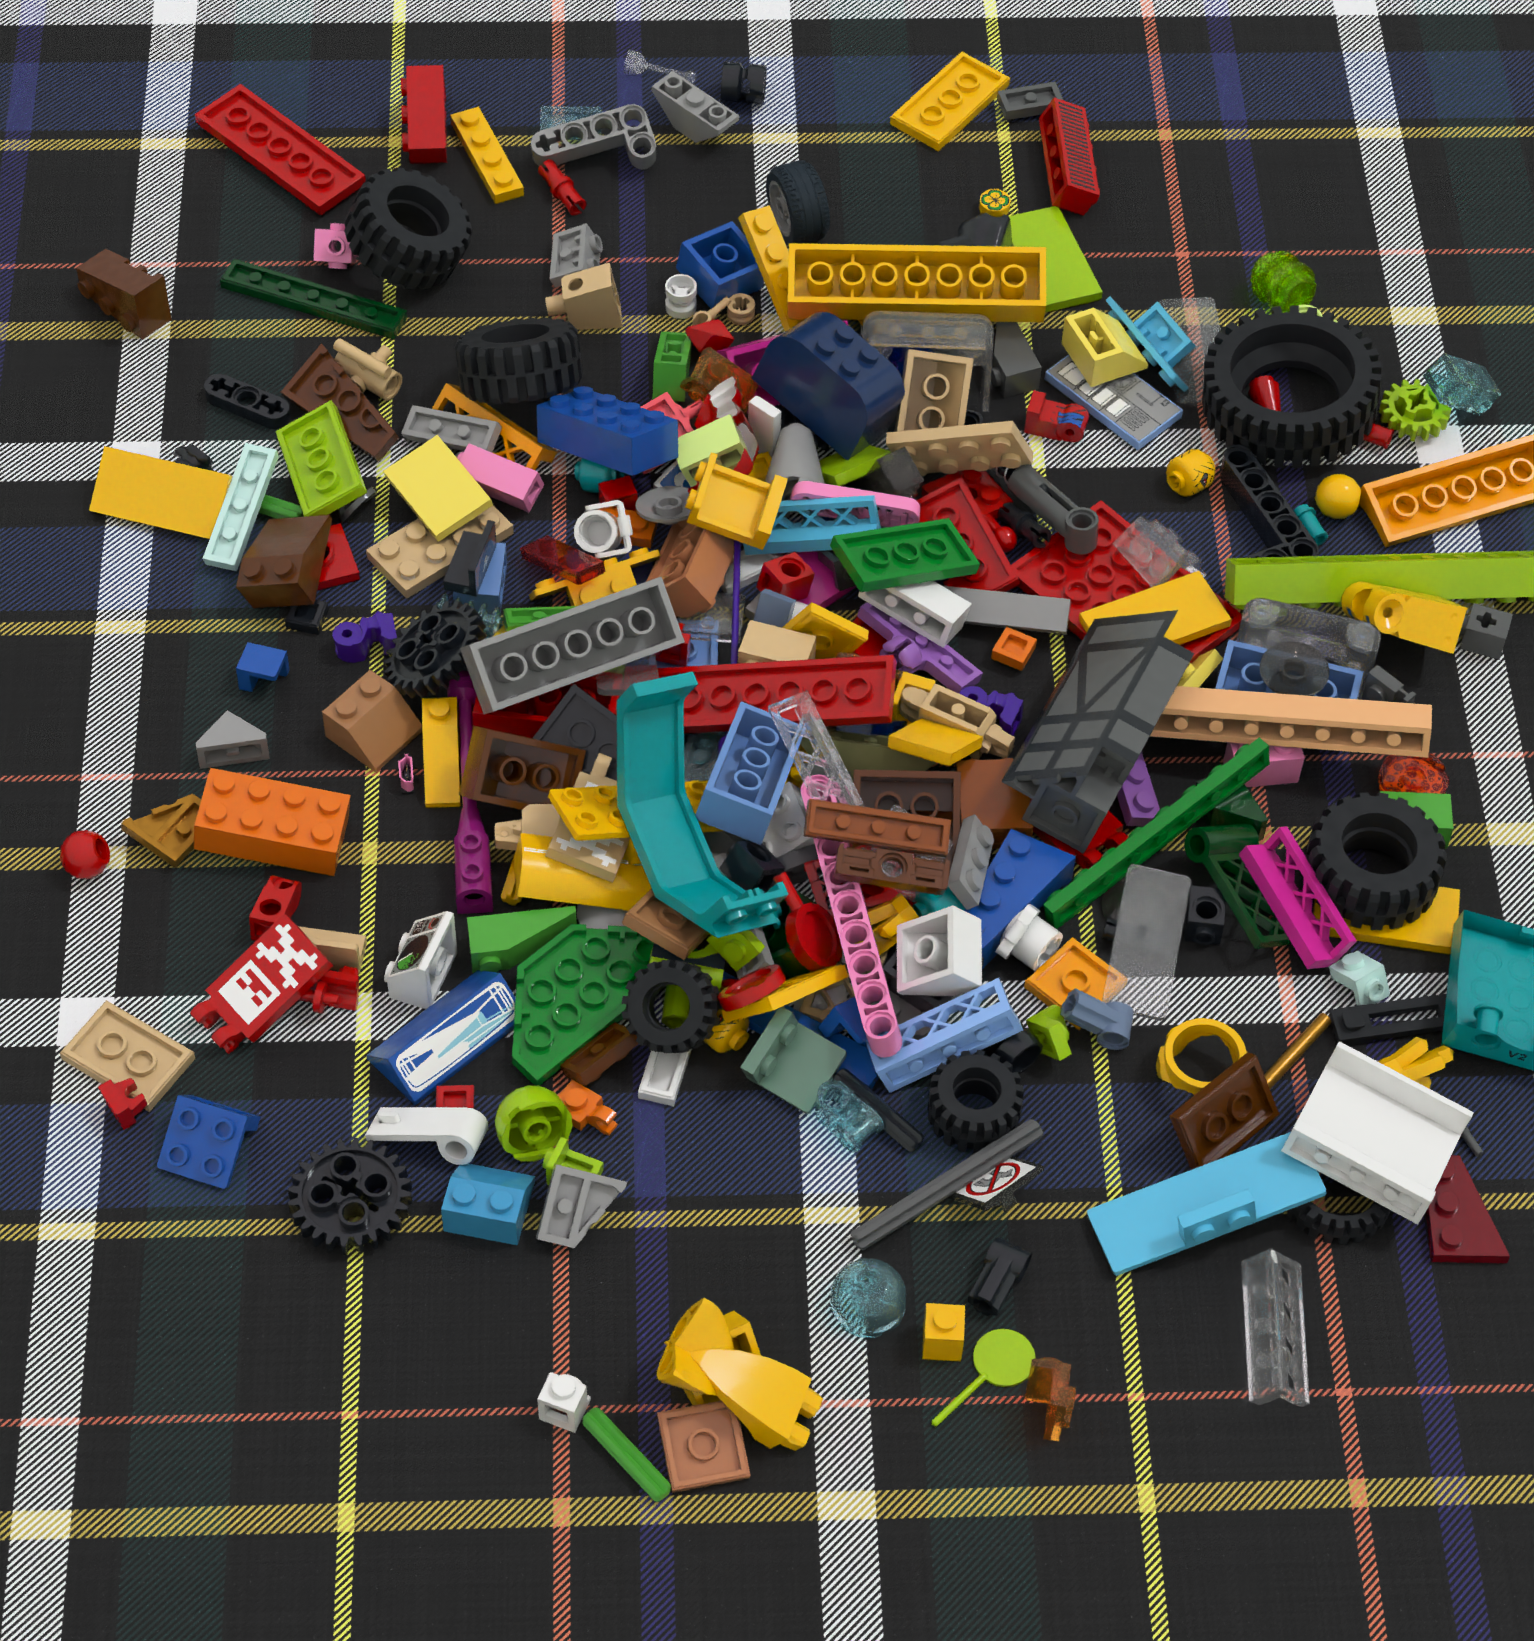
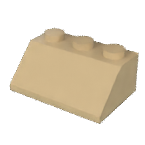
(934, 390)

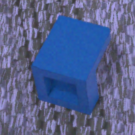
(260, 662)
(844, 1017)

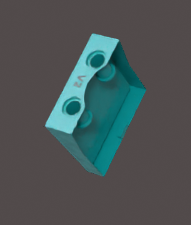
(1491, 990)

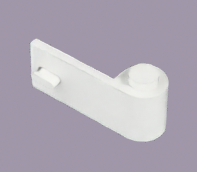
(454, 1129)

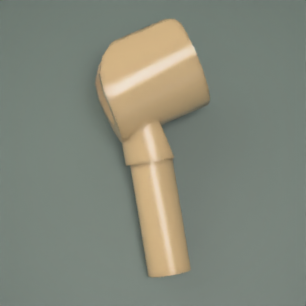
(704, 316)

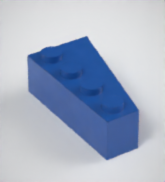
(1019, 875)

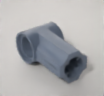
(1107, 1020)

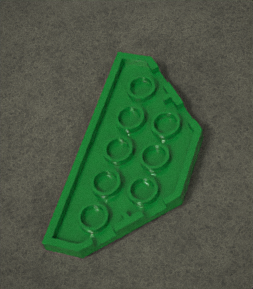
(572, 994)

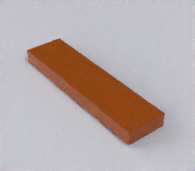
(877, 828)

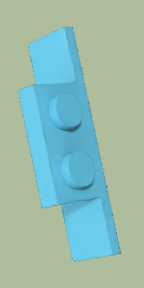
(1160, 336)

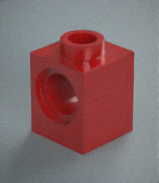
(787, 576)

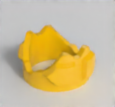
(1180, 1037)

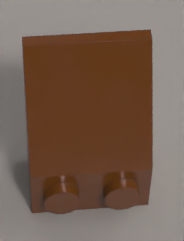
(285, 562)
(517, 768)

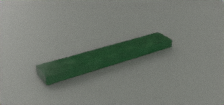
(313, 299)

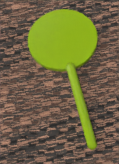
(1000, 1359)

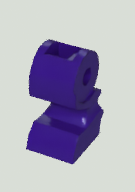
(355, 640)
(1006, 706)

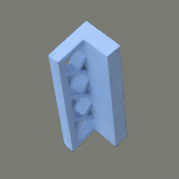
(974, 1032)

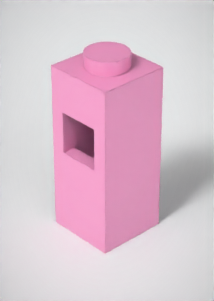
(502, 477)

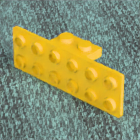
(594, 813)

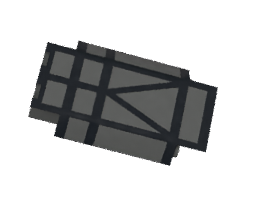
(1097, 724)

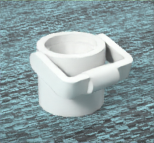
(602, 531)
(1029, 939)

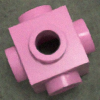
(326, 250)

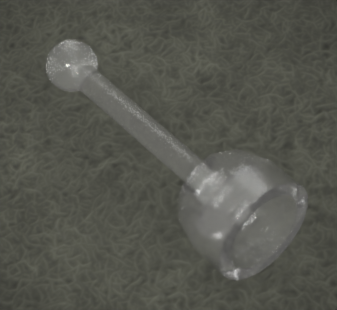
(637, 63)

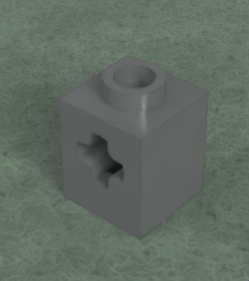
(1485, 631)

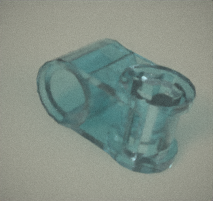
(851, 1120)

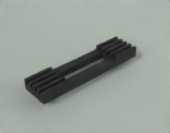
(1354, 1026)

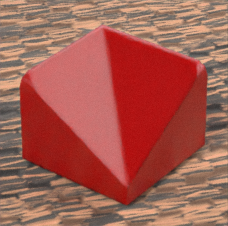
(710, 334)
(619, 489)

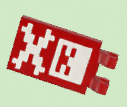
(262, 984)

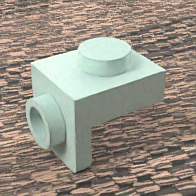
(1362, 976)

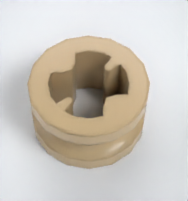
(741, 301)

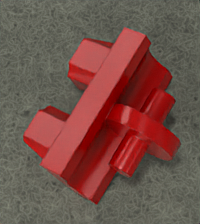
(335, 990)

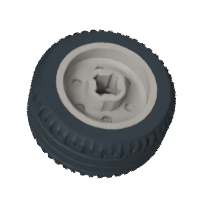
(798, 202)

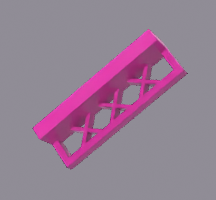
(1294, 906)

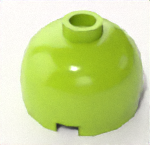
(531, 1122)

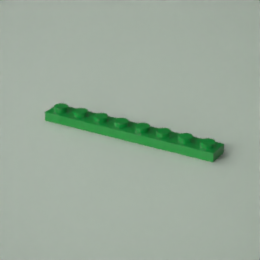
(1165, 826)

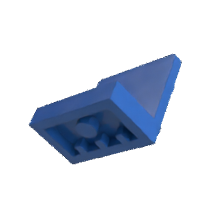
(204, 1140)

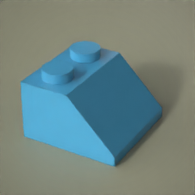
(487, 1203)

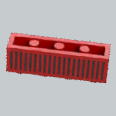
(1069, 156)

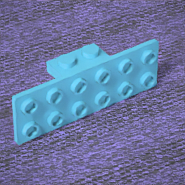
(1202, 1204)

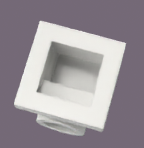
(564, 1394)

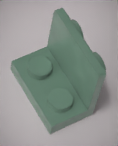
(792, 1061)

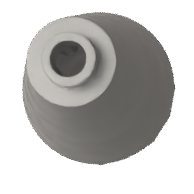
(795, 459)

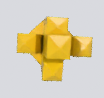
(885, 919)
(1416, 1062)

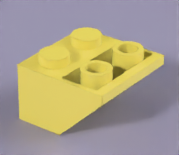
(1100, 347)

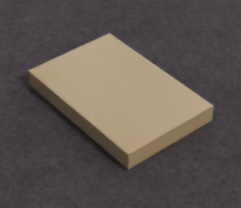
(124, 1047)

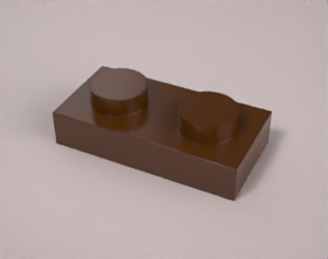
(599, 1054)

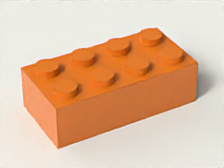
(271, 822)

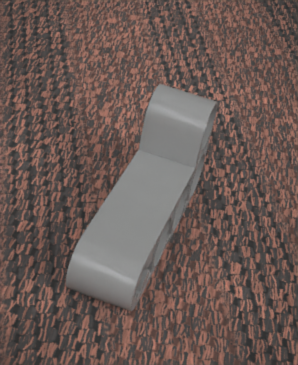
(593, 143)

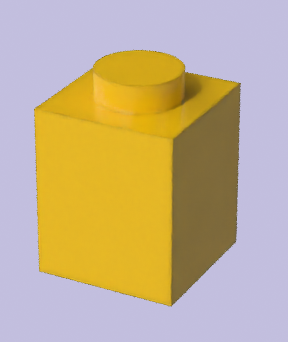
(943, 1332)

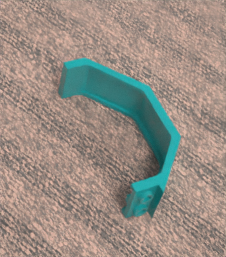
(663, 821)

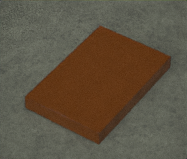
(1225, 1113)

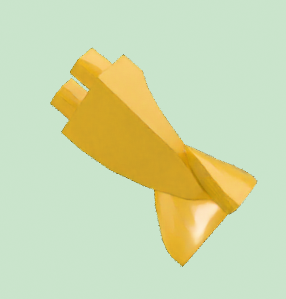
(752, 1386)

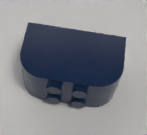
(832, 382)

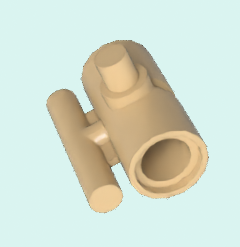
(367, 370)

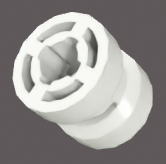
(680, 296)

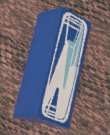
(447, 1035)

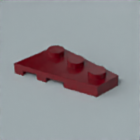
(1459, 1221)

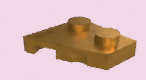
(167, 829)

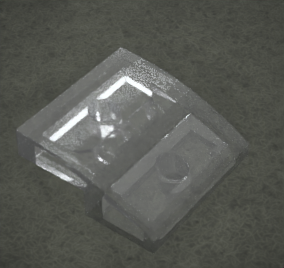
(717, 622)

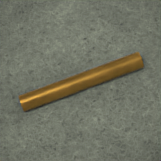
(1297, 1049)

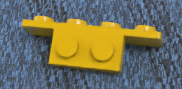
(616, 578)

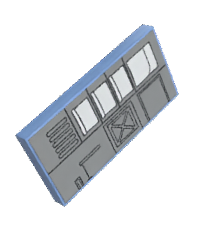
(1123, 404)

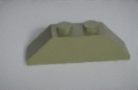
(870, 753)

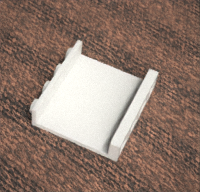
(1377, 1132)

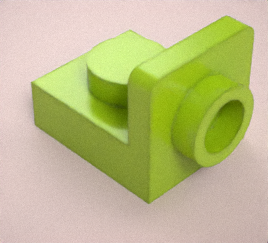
(1051, 1032)

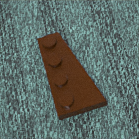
(325, 380)

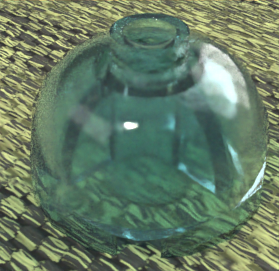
(868, 1297)

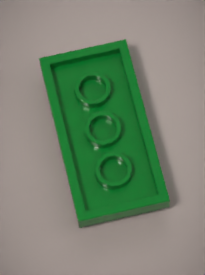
(904, 555)

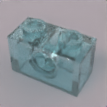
(1462, 384)

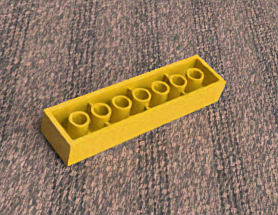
(867, 278)

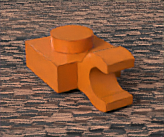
(588, 1108)

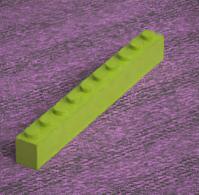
(1325, 578)

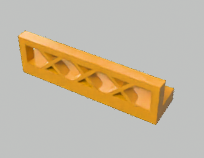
(510, 430)

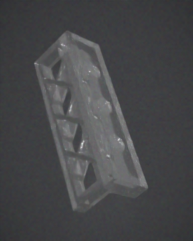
(824, 752)
(1269, 1327)

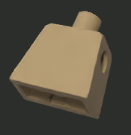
(588, 299)

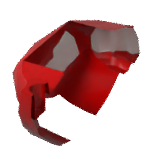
(720, 402)

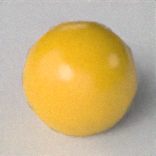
(1338, 496)

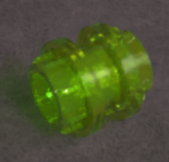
(1282, 280)

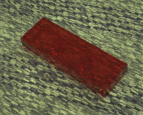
(563, 560)

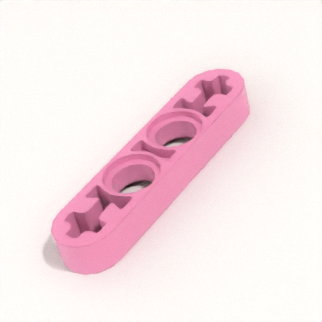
(895, 503)

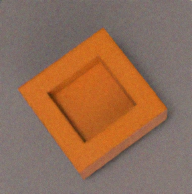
(1014, 648)

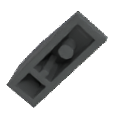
(1014, 362)

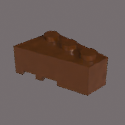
(125, 292)

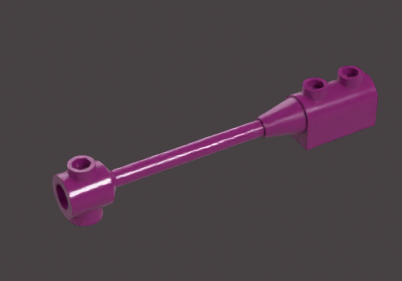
(471, 843)

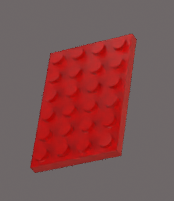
(1099, 577)

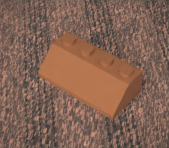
(693, 567)

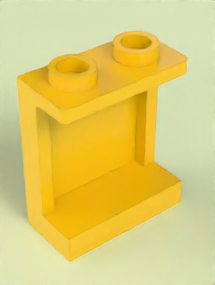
(734, 503)

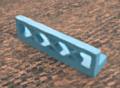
(818, 534)

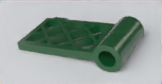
(1221, 848)

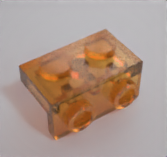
(712, 370)
(1050, 1384)

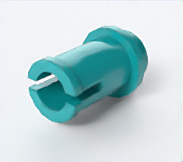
(1307, 517)

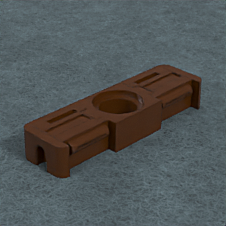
(916, 876)

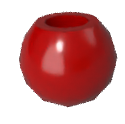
(84, 854)

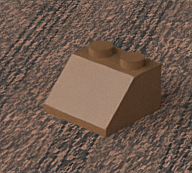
(371, 721)

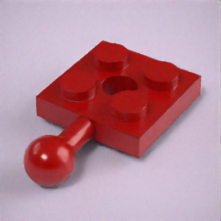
(989, 499)

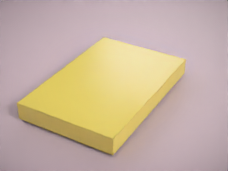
(438, 488)

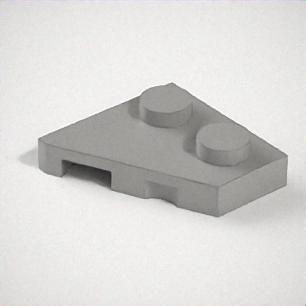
(574, 1204)

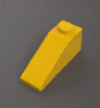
(441, 752)

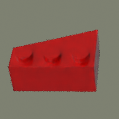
(424, 114)

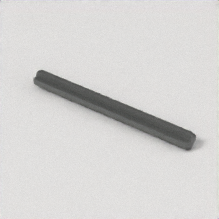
(946, 1184)

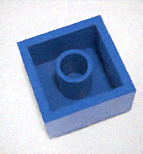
(720, 264)

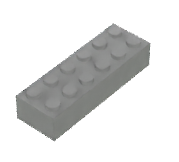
(572, 645)

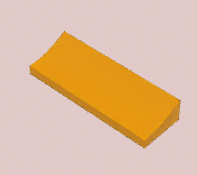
(1451, 491)

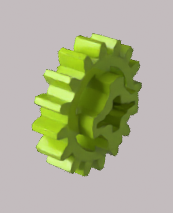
(1413, 410)

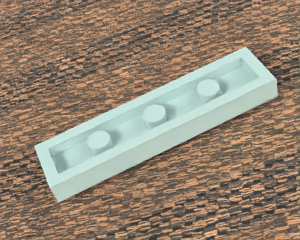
(240, 507)

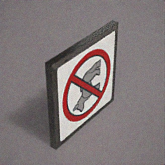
(998, 1185)

